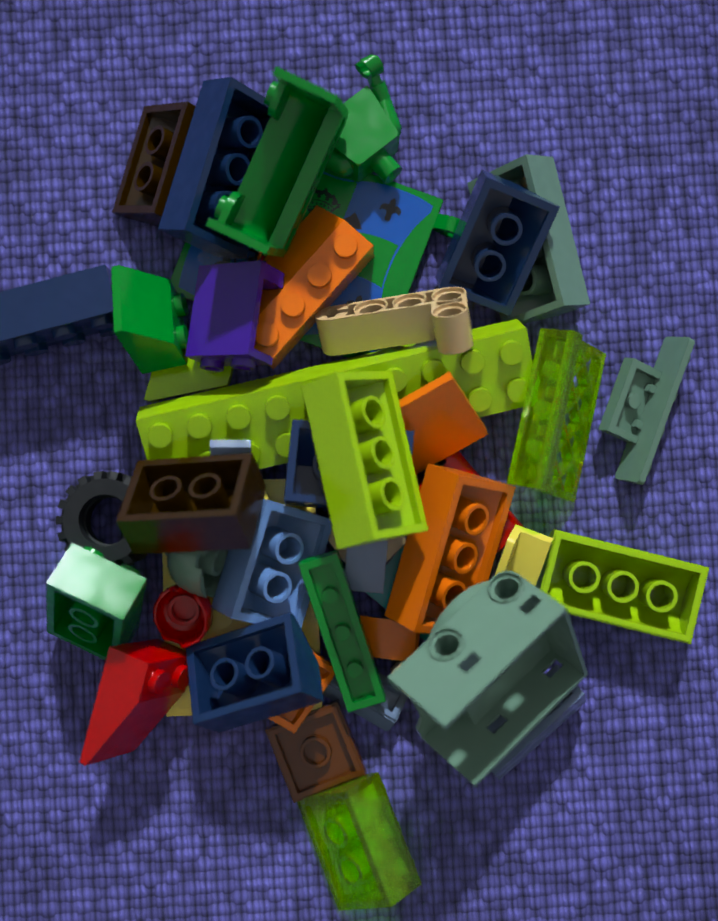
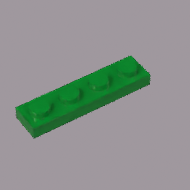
(342, 630)

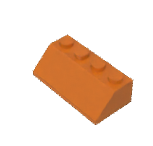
(317, 270)
(458, 551)

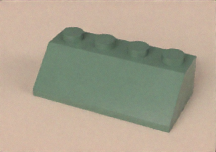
(556, 277)

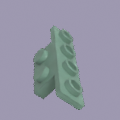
(643, 404)

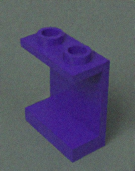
(228, 314)

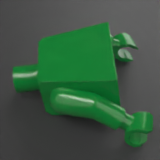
(370, 130)

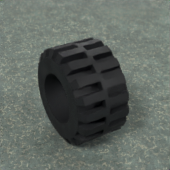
(78, 510)

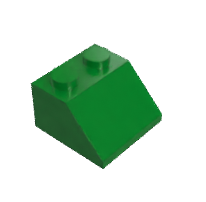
(149, 319)

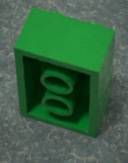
(94, 601)

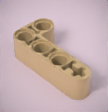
(397, 322)

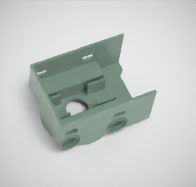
(486, 663)

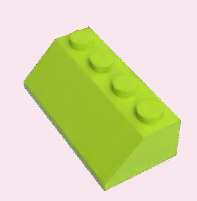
(364, 457)

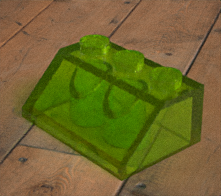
(360, 844)

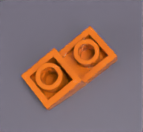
(389, 639)

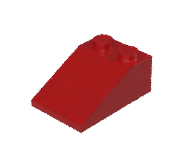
(133, 696)

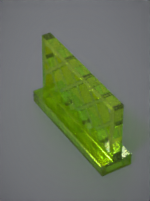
(543, 423)

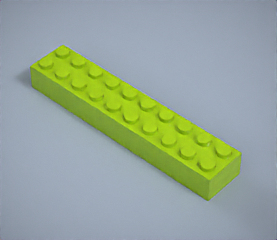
(490, 374)

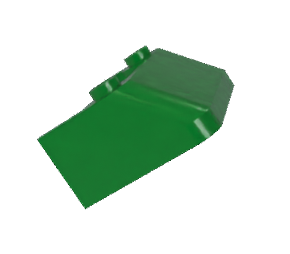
(285, 166)

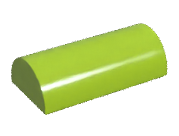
(623, 586)

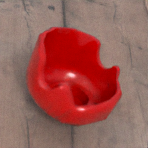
(182, 616)

